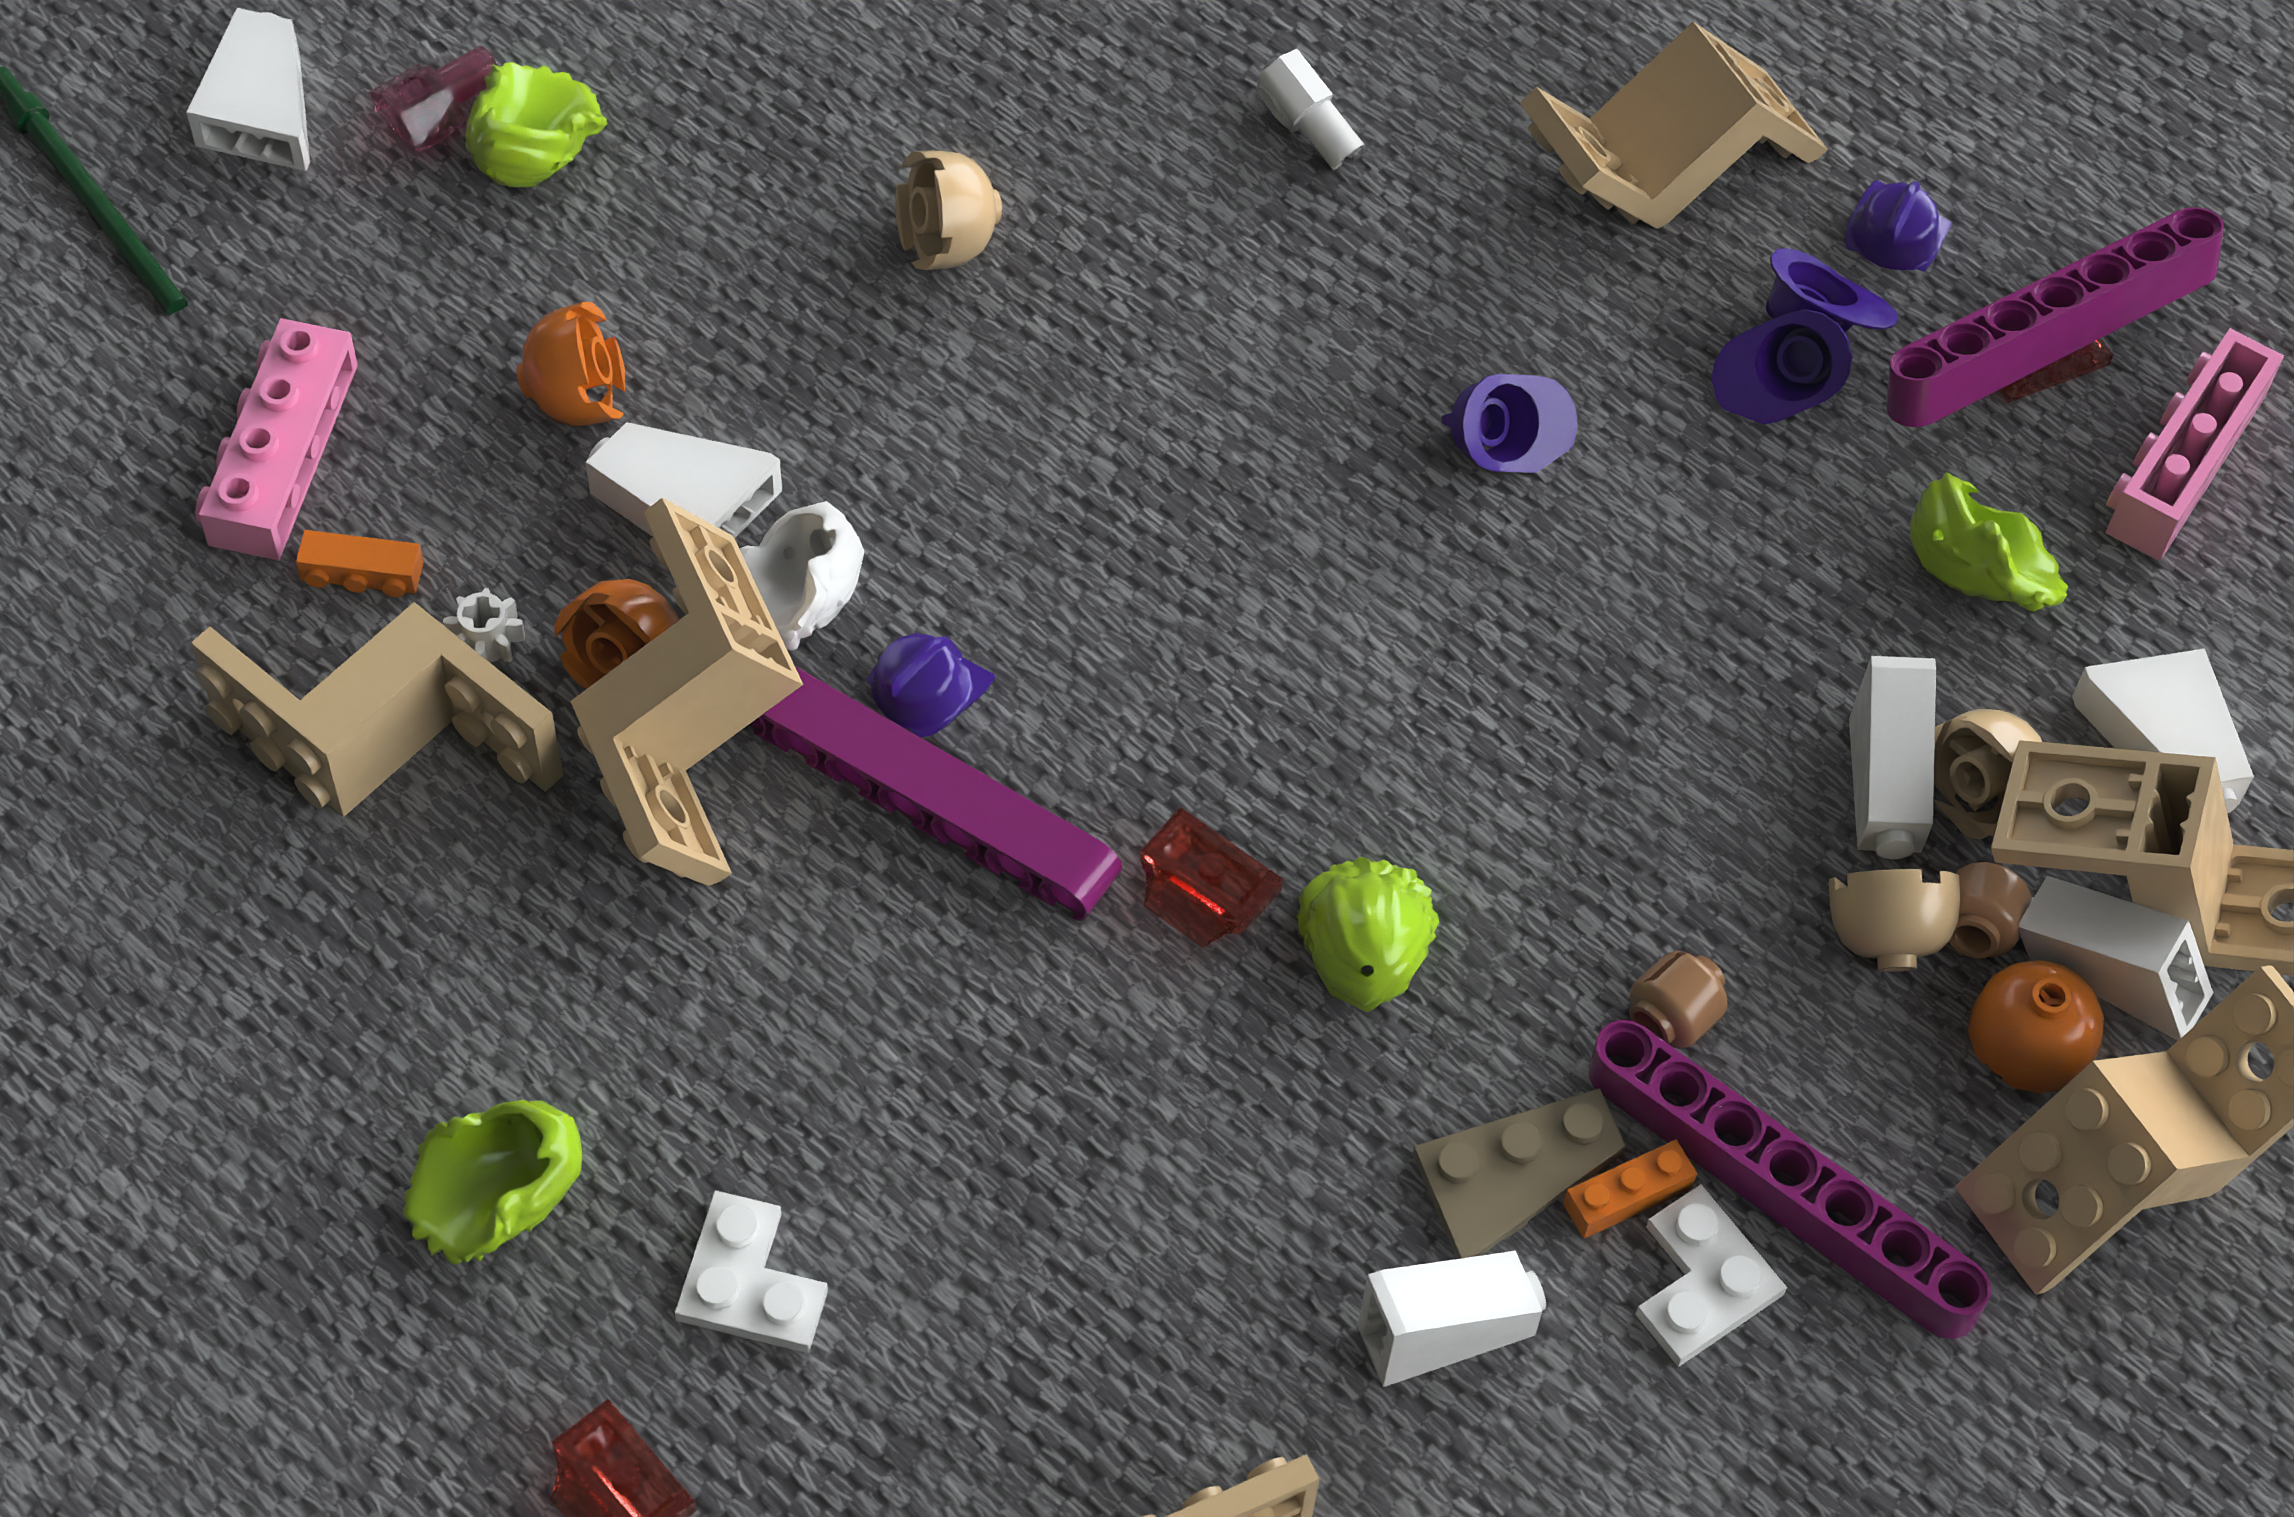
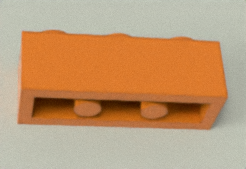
(359, 563)
(1630, 1188)

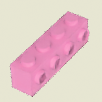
(277, 439)
(2193, 445)

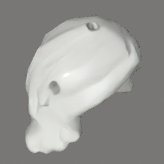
(813, 574)

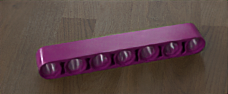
(2053, 317)
(942, 795)
(1799, 1208)

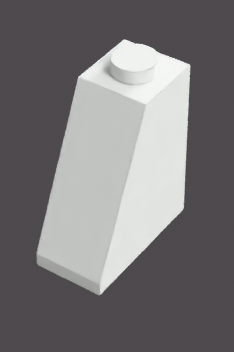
(254, 93)
(703, 476)
(2167, 708)
(1894, 755)
(2122, 951)
(1446, 1312)

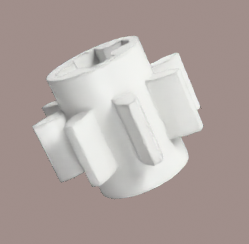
(498, 617)

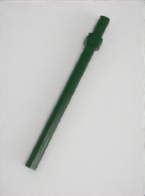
(32, 117)

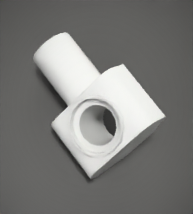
(1303, 101)

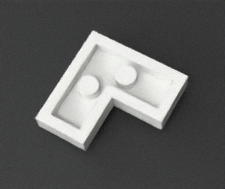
(1721, 1282)
(734, 1290)

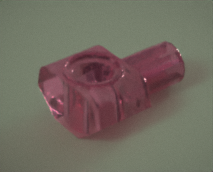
(426, 103)

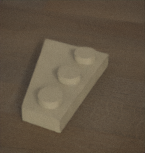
(1513, 1168)

